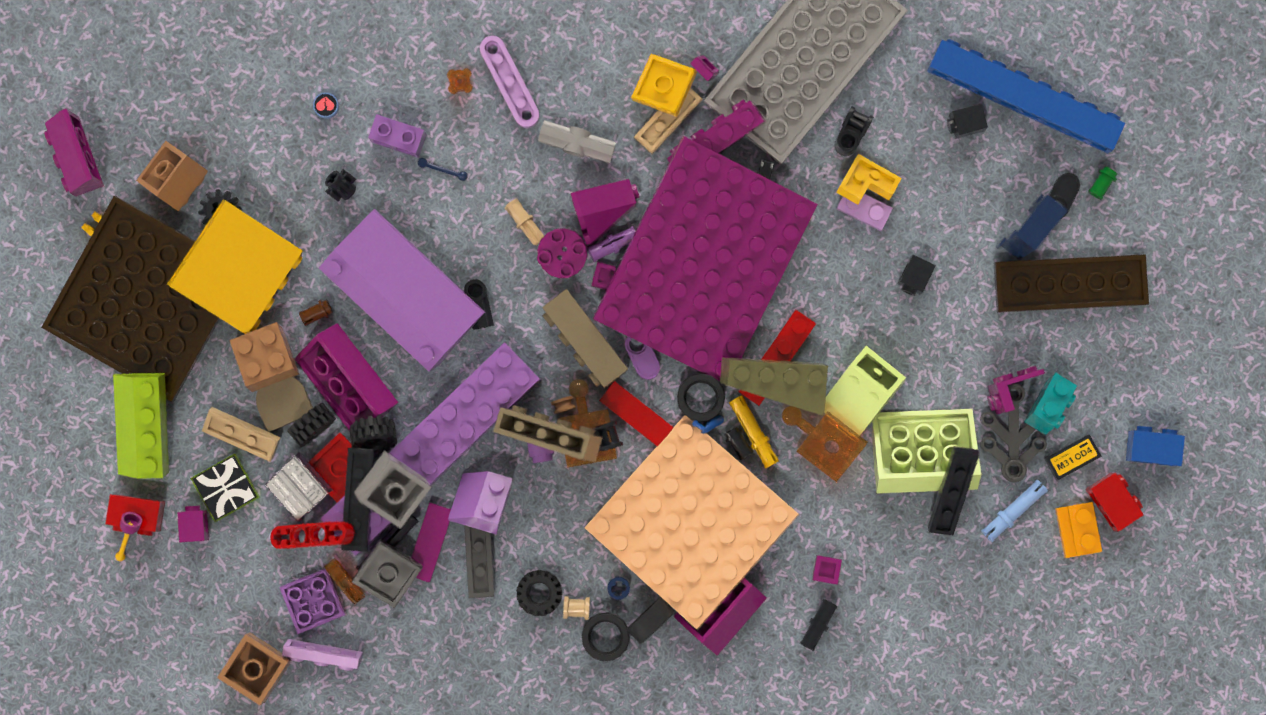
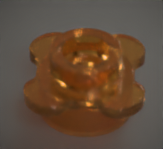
(454, 76)

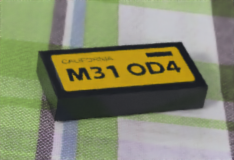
(1072, 457)

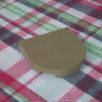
(282, 403)

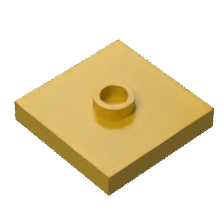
(664, 85)

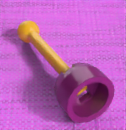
(129, 524)

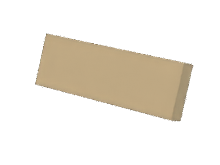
(664, 124)
(241, 434)

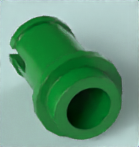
(1103, 182)

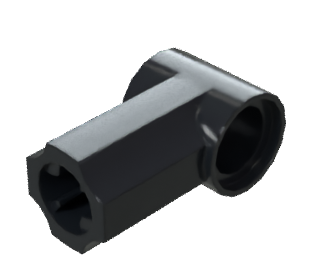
(483, 302)

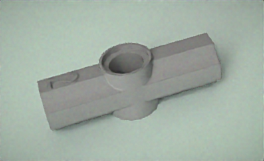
(577, 141)

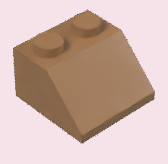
(172, 176)

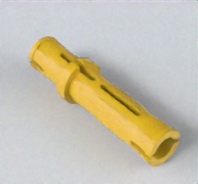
(754, 432)

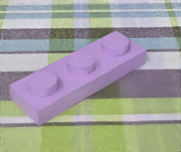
(322, 654)

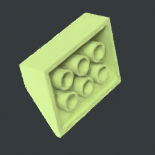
(916, 446)

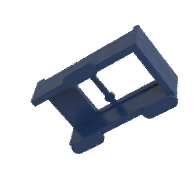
(1044, 217)

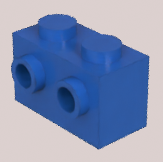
(1154, 447)

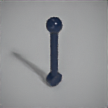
(423, 163)

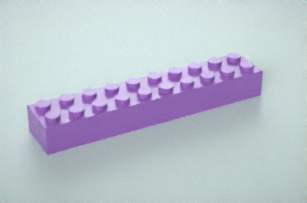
(456, 424)

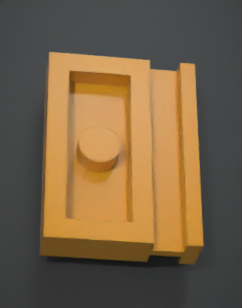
(1078, 530)

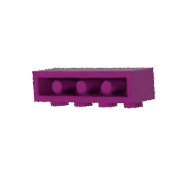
(728, 129)

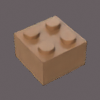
(264, 357)
(254, 668)

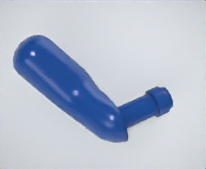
(711, 424)

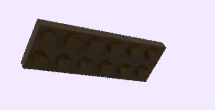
(1071, 283)

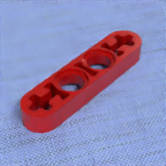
(311, 535)

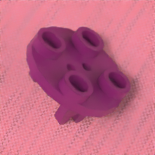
(552, 246)

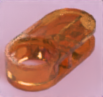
(344, 581)

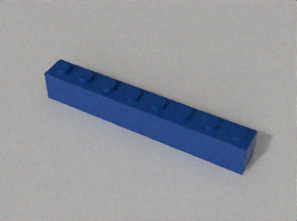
(1026, 96)

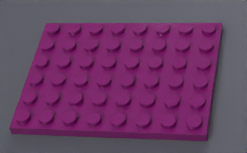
(704, 259)

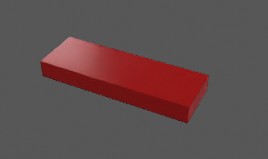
(636, 414)

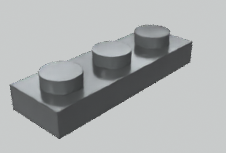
(478, 563)

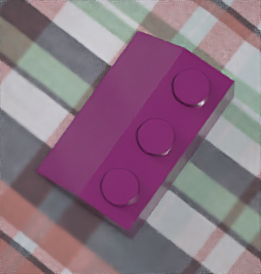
(72, 153)
(727, 618)

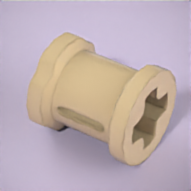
(576, 608)

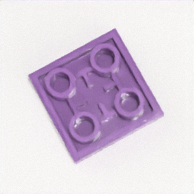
(312, 601)

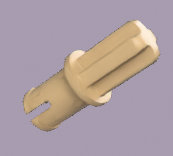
(524, 221)

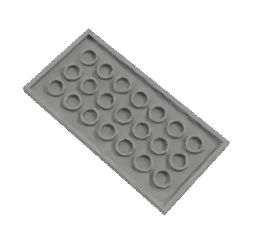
(803, 65)

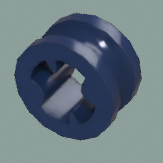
(624, 593)

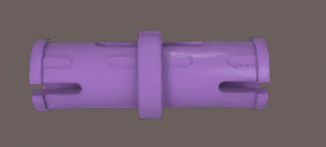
(611, 244)

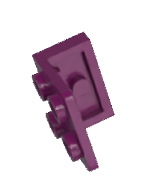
(1000, 397)

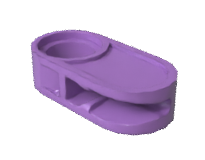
(644, 361)

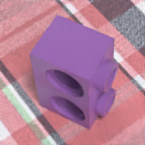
(397, 136)

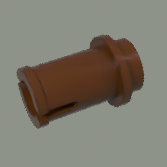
(316, 312)

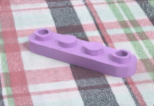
(509, 81)

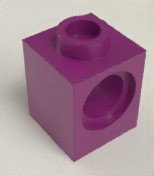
(193, 524)

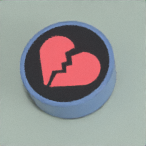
(326, 105)

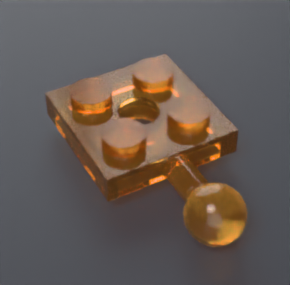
(579, 389)
(826, 430)

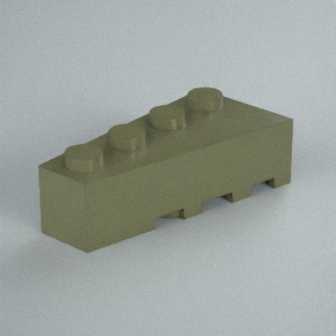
(783, 381)

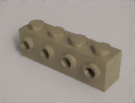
(584, 338)
(547, 434)

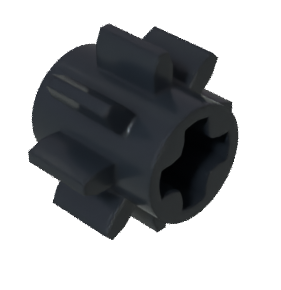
(340, 185)

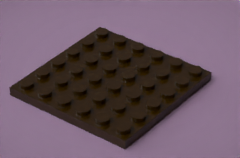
(121, 301)

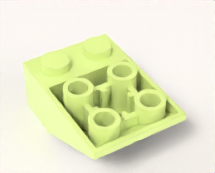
(863, 390)

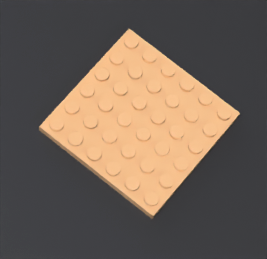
(691, 522)

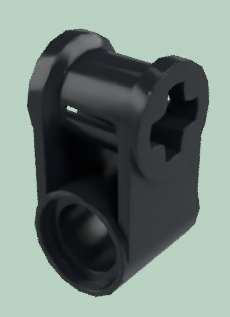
(854, 128)
(601, 431)

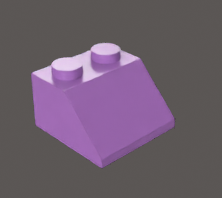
(481, 500)

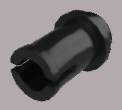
(738, 443)

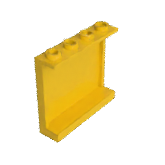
(235, 267)

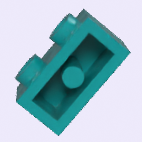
(1051, 403)

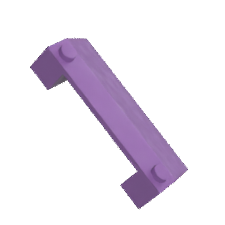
(402, 290)

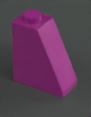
(603, 207)

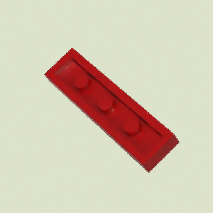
(785, 345)

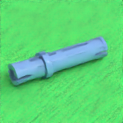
(1014, 510)

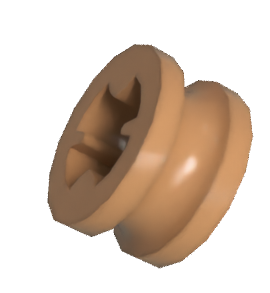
(563, 404)

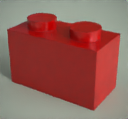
(1115, 501)
(149, 510)

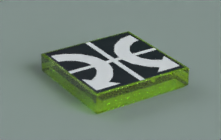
(225, 487)

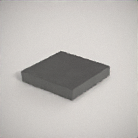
(387, 573)

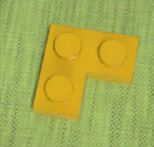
(869, 175)

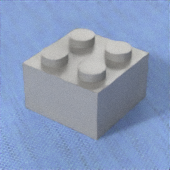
(392, 489)

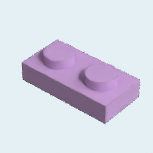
(867, 211)

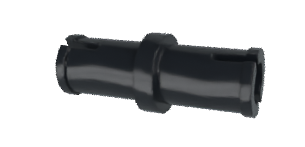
(818, 624)

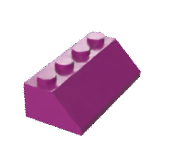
(344, 377)

